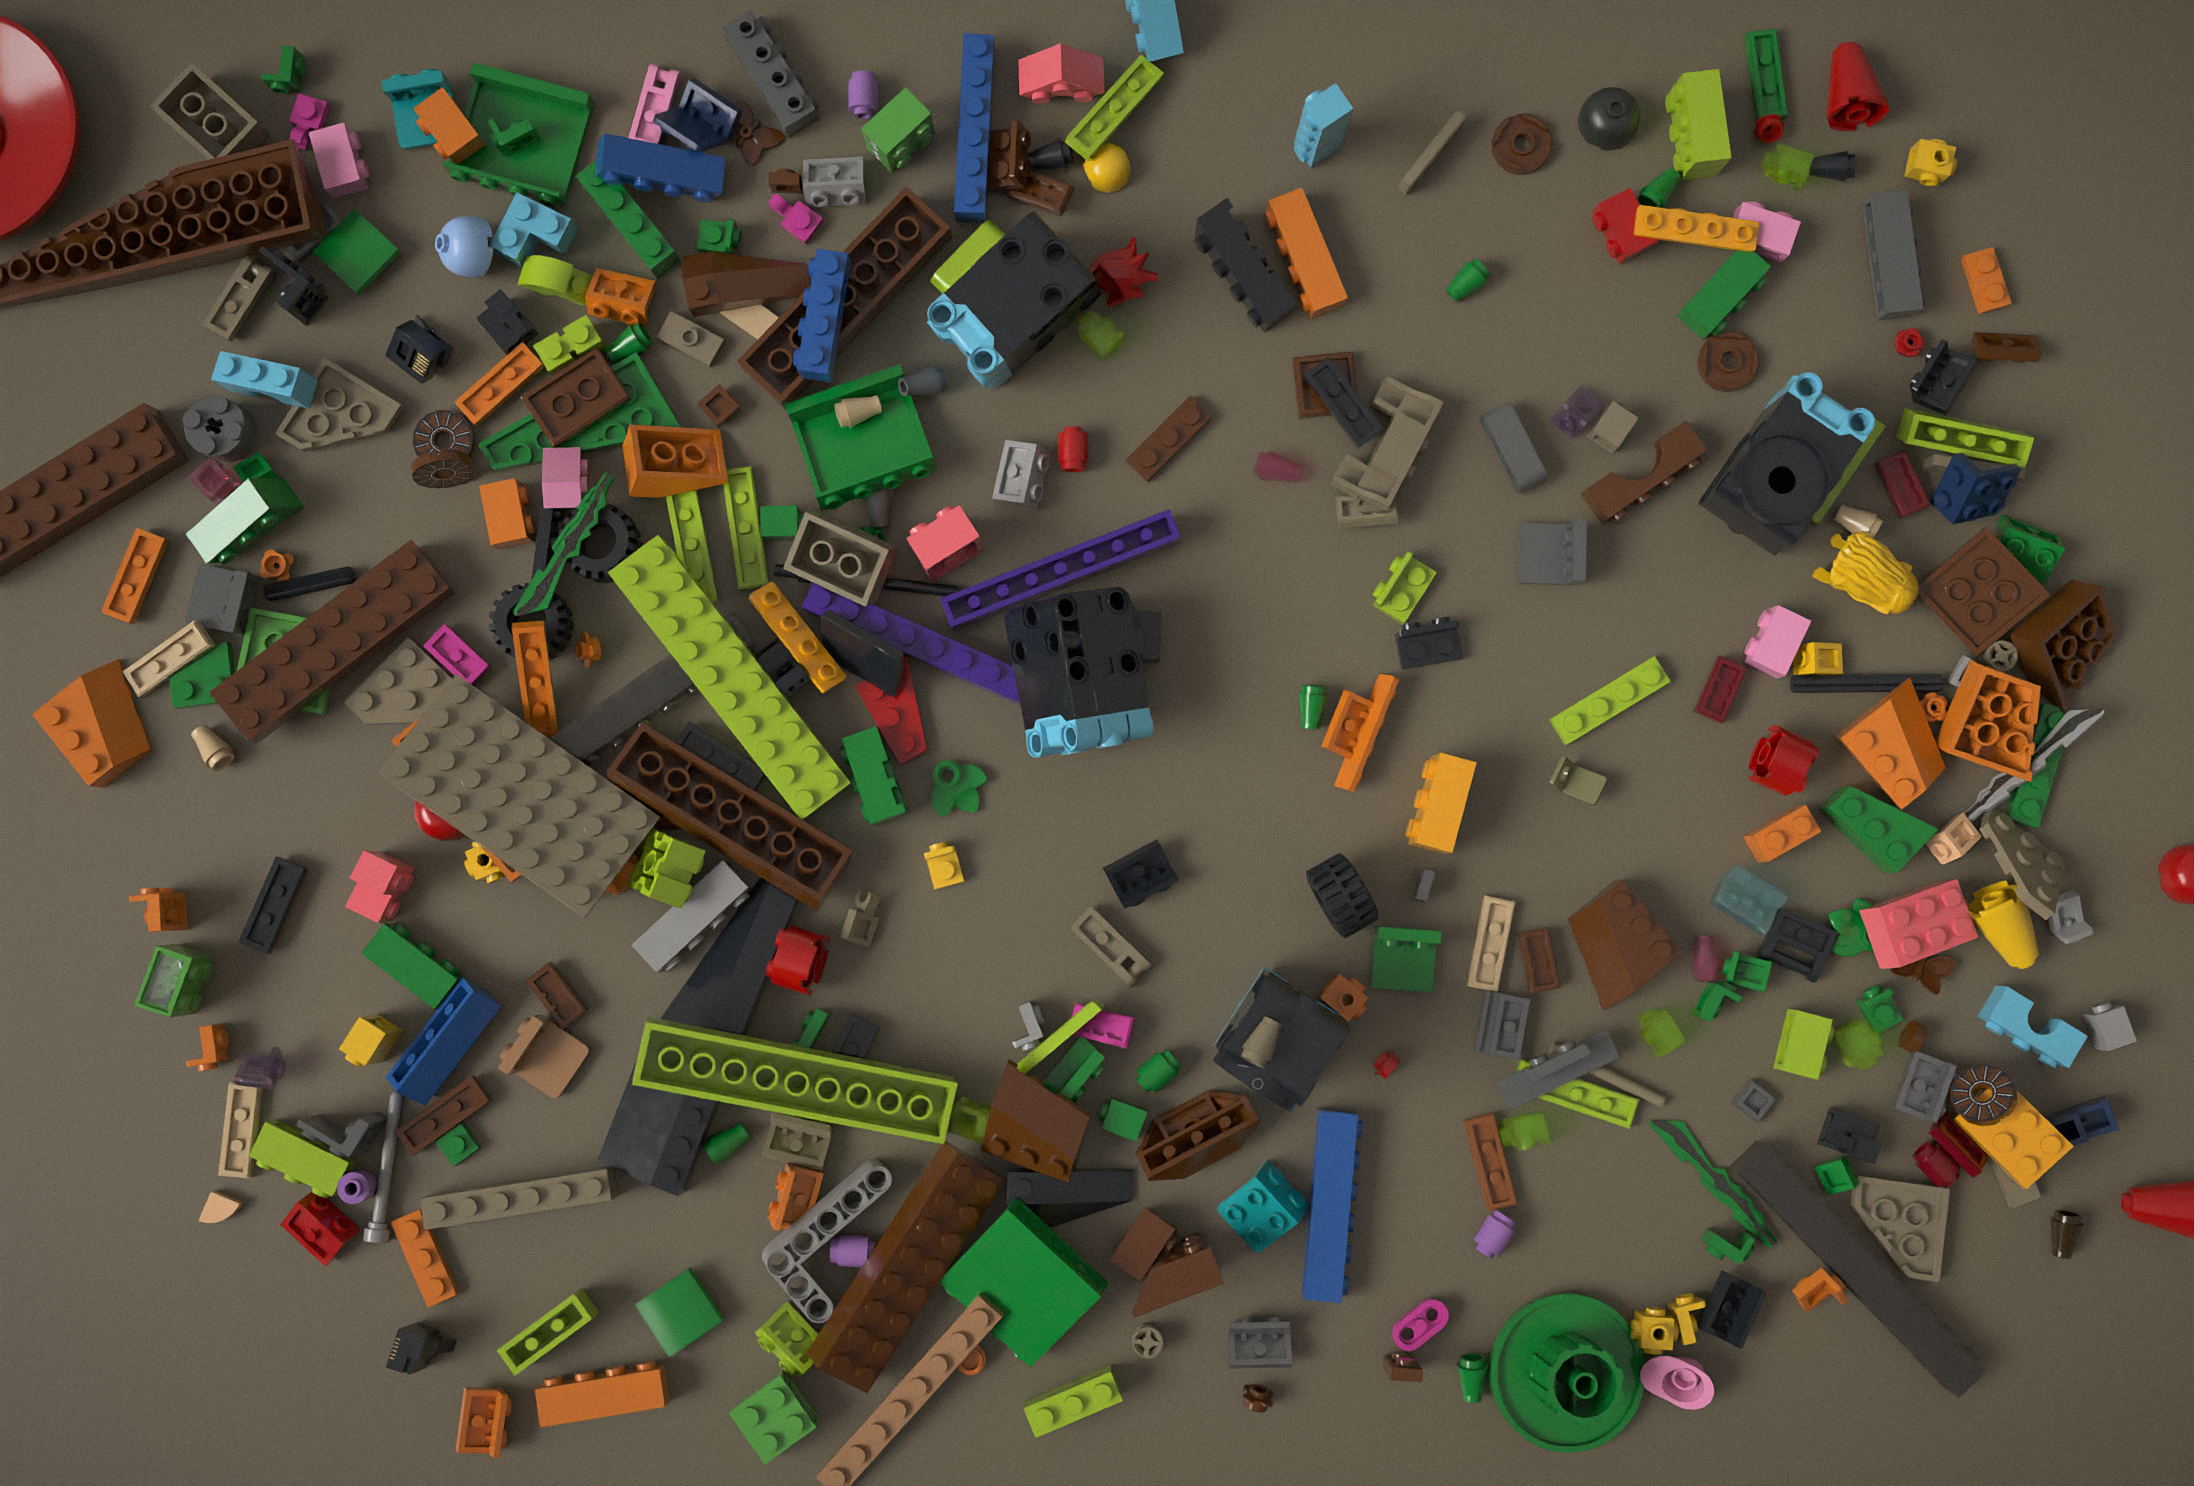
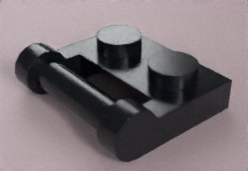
(1801, 935)

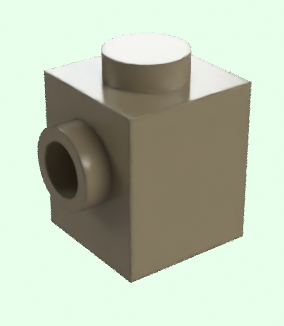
(1613, 426)

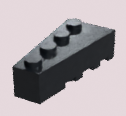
(1242, 266)

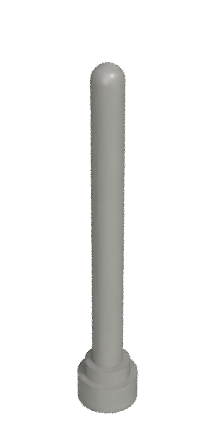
(378, 1229)

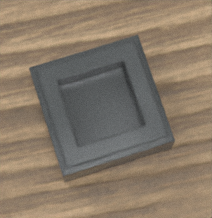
(1424, 885)
(1754, 1100)

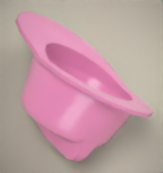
(1678, 1381)

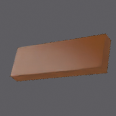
(1490, 1162)

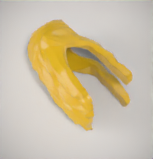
(1870, 574)

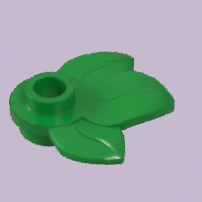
(959, 791)
(1850, 929)

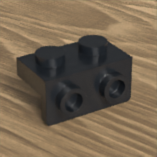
(1941, 378)
(1140, 874)
(1731, 1309)

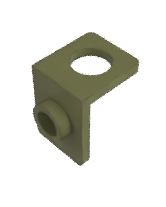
(1578, 782)

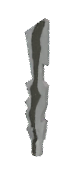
(2065, 732)

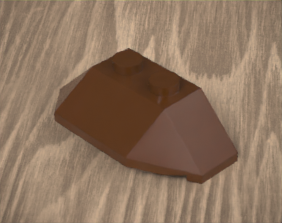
(1196, 1135)

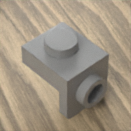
(2068, 919)
(1032, 1018)

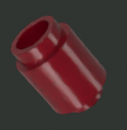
(1936, 1164)

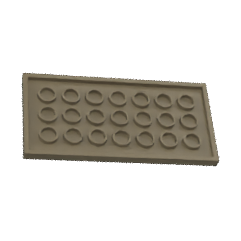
(519, 795)

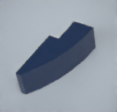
(2084, 1120)

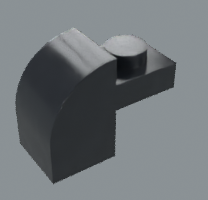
(782, 667)

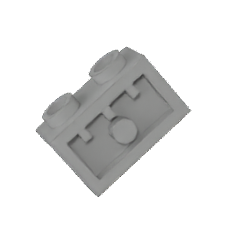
(834, 182)
(1021, 474)

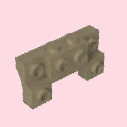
(1401, 441)

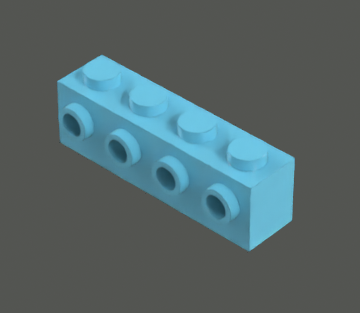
(1322, 125)

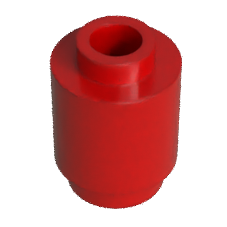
(1073, 449)

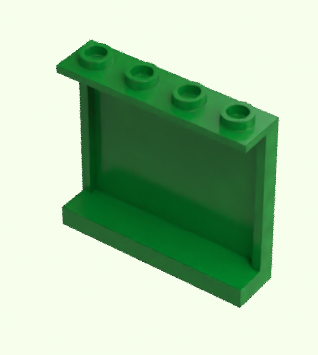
(542, 168)
(869, 456)
(1028, 1278)

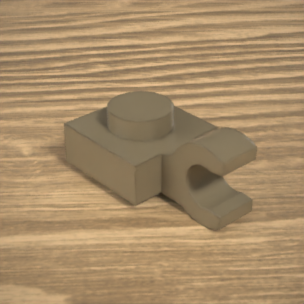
(860, 923)

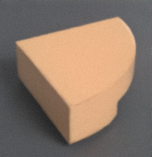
(219, 1208)

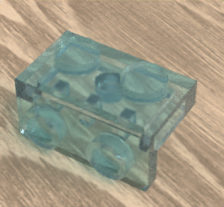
(1748, 899)

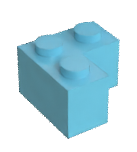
(1157, 27)
(526, 226)

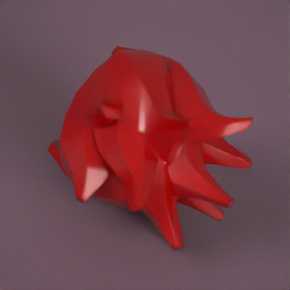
(1122, 273)

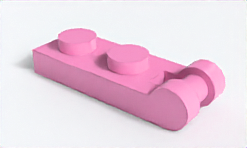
(654, 101)

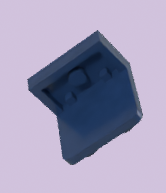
(701, 119)
(1970, 493)

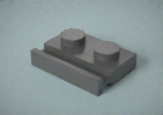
(1501, 1025)

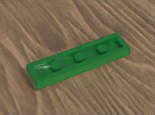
(2031, 797)

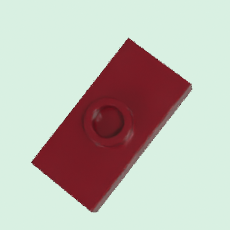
(1902, 484)
(1720, 689)
(1959, 1145)

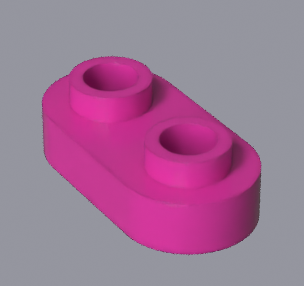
(1421, 1326)

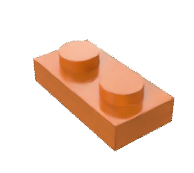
(1986, 280)

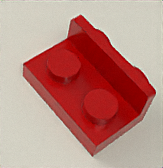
(319, 1227)

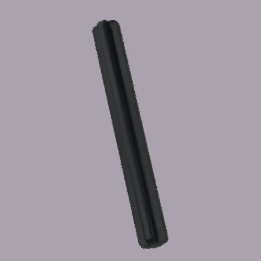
(1863, 683)

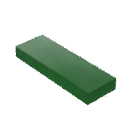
(1766, 73)

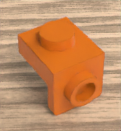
(214, 1045)
(1817, 1287)

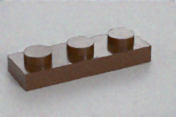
(1168, 438)
(443, 1115)

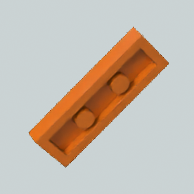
(499, 384)
(134, 576)
(425, 1258)

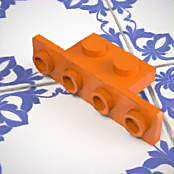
(1356, 728)

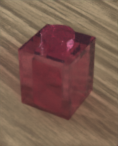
(214, 480)

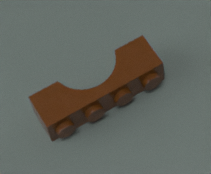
(1673, 451)

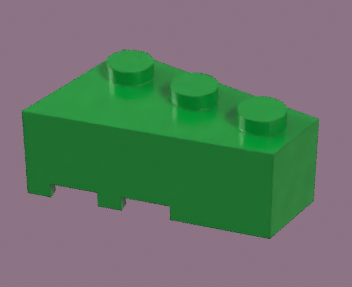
(874, 777)
(1877, 828)

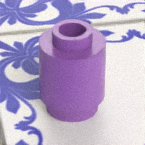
(863, 94)
(365, 1182)
(1495, 1234)
(851, 1250)

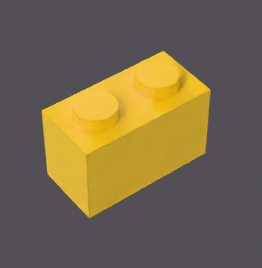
(370, 1040)

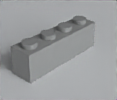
(684, 927)

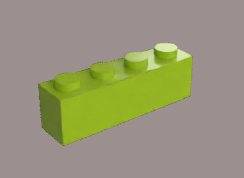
(1964, 437)

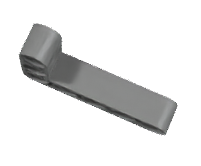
(820, 1234)

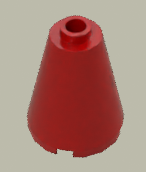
(1854, 90)
(2162, 1206)

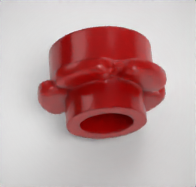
(1772, 133)
(1902, 345)
(1386, 1064)

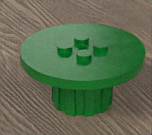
(1566, 1372)

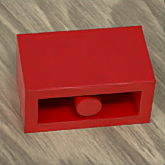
(1617, 222)

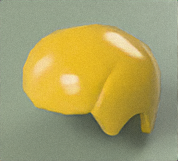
(1108, 168)

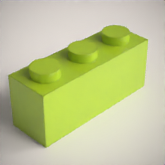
(300, 1158)
(548, 1331)
(1073, 1401)

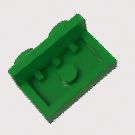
(1074, 1069)

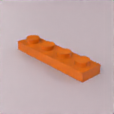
(535, 676)

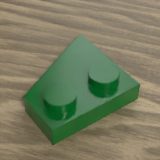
(194, 682)

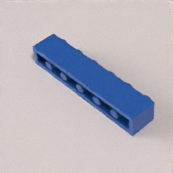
(974, 128)
(1330, 1205)

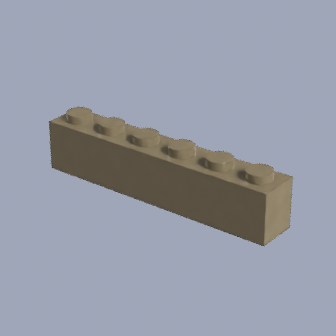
(519, 1197)

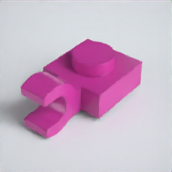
(307, 116)
(798, 220)

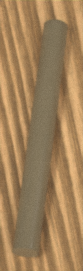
(1623, 1082)

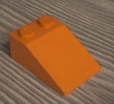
(672, 460)

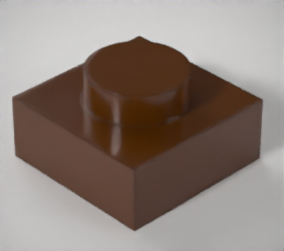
(785, 181)
(718, 406)

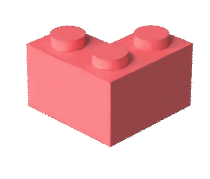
(1061, 72)
(379, 885)

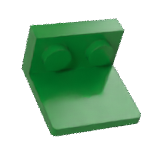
(2032, 546)
(1404, 959)

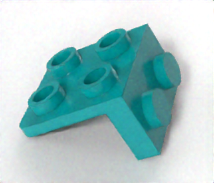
(405, 94)
(1263, 1208)

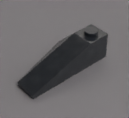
(1062, 1202)

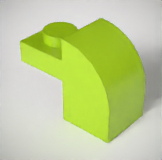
(554, 277)

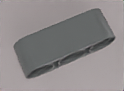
(1513, 448)

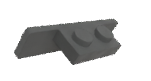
(1557, 1069)

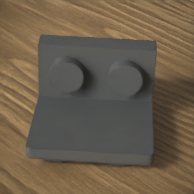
(1552, 553)
(222, 598)
(350, 1142)

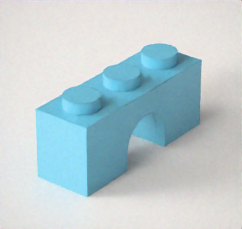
(255, 376)
(2008, 1014)

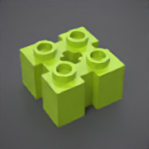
(666, 868)

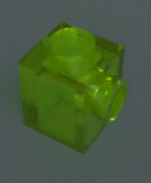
(1858, 1044)

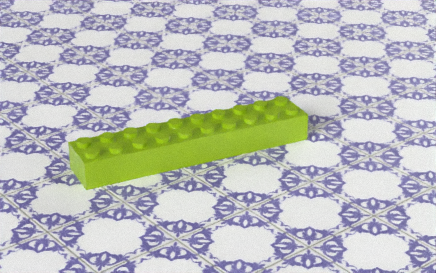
(729, 676)
(794, 1080)

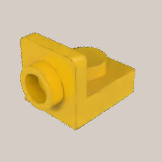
(1818, 659)
(944, 865)
(1686, 1322)

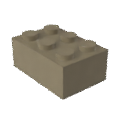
(207, 115)
(840, 557)

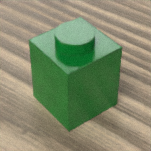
(780, 522)
(1122, 1118)

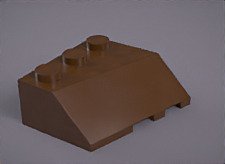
(2065, 640)
(1620, 942)
(1035, 1126)
(1180, 1274)

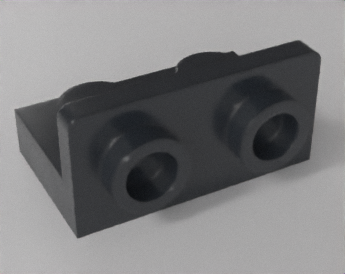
(1428, 644)

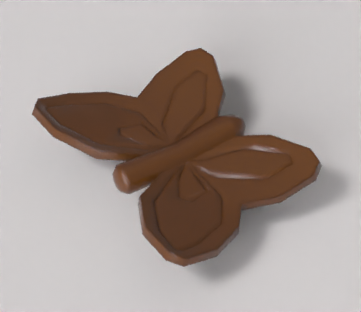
(754, 139)
(1927, 972)

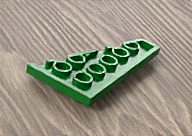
(524, 440)

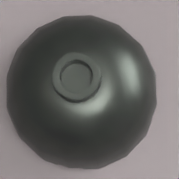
(1609, 118)

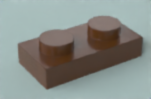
(2006, 347)
(1402, 1367)

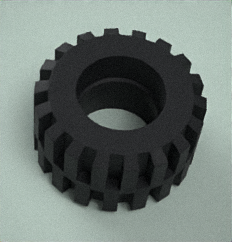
(626, 544)
(556, 627)
(1342, 895)

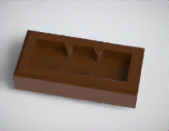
(1044, 194)
(1538, 960)
(556, 995)

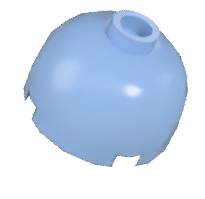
(465, 246)

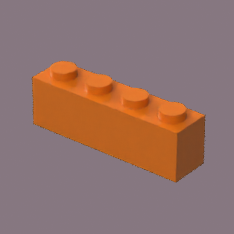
(1306, 253)
(602, 1394)

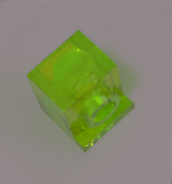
(1787, 165)
(1100, 334)
(1660, 1031)
(963, 1125)
(1525, 1130)

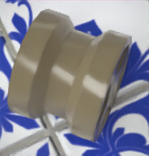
(2005, 654)
(1147, 1346)

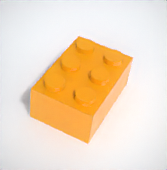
(1440, 803)
(2021, 1143)

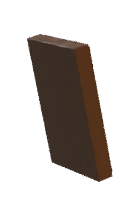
(575, 397)

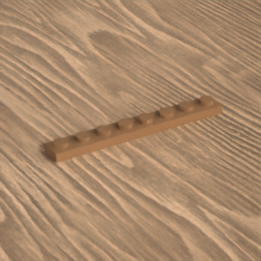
(911, 1393)

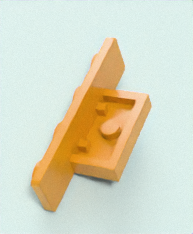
(1696, 228)
(797, 637)

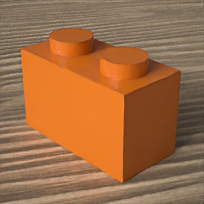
(449, 127)
(507, 513)
(1782, 833)

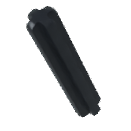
(309, 583)

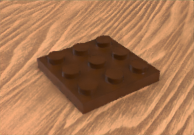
(1981, 591)

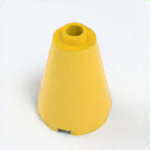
(2005, 923)

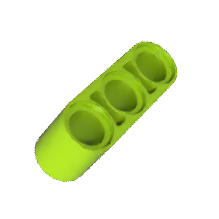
(966, 255)

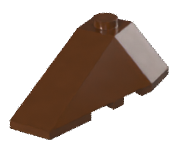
(732, 281)

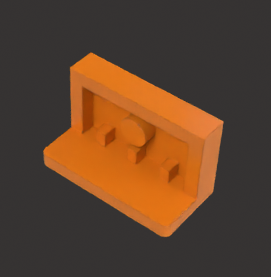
(796, 1195)
(483, 1421)

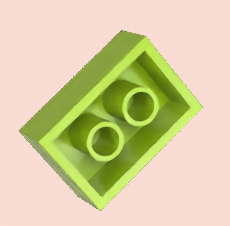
(1698, 125)

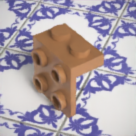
(544, 1055)

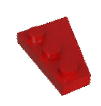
(897, 717)

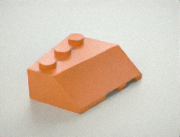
(1992, 720)
(96, 725)
(1895, 745)

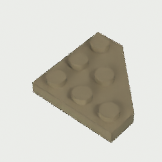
(339, 412)
(399, 687)
(2030, 863)
(1906, 1222)

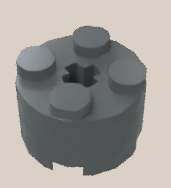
(216, 413)

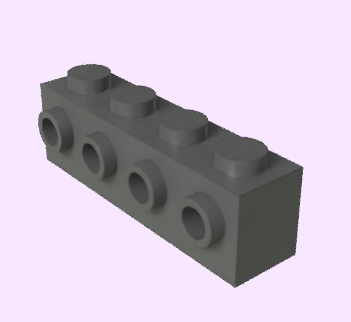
(770, 73)
(1893, 254)

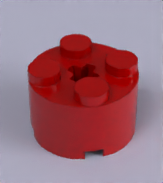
(1782, 761)
(798, 959)

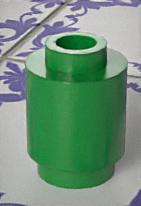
(1158, 1071)

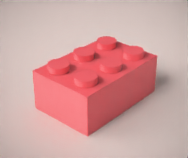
(945, 542)
(1918, 924)

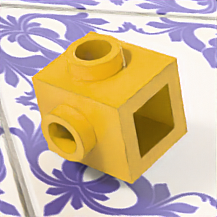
(1931, 162)
(476, 866)
(1646, 1323)

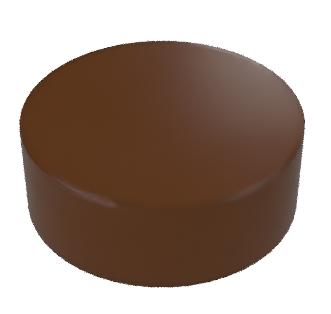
(1913, 1036)

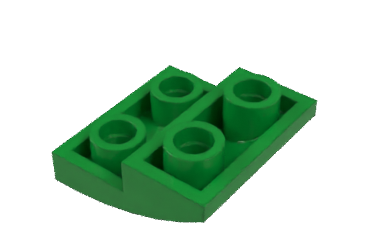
(356, 251)
(679, 1312)

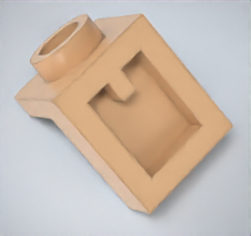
(1953, 839)

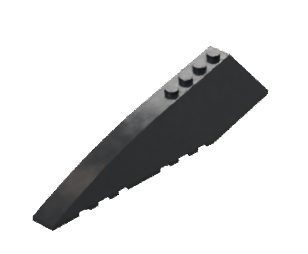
(662, 1132)

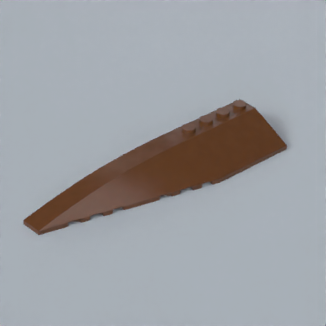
(175, 225)

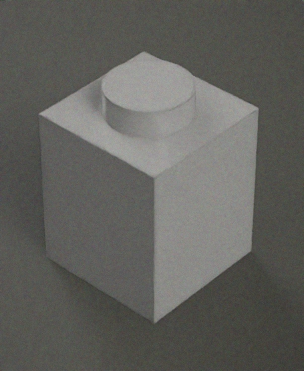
(2109, 1026)

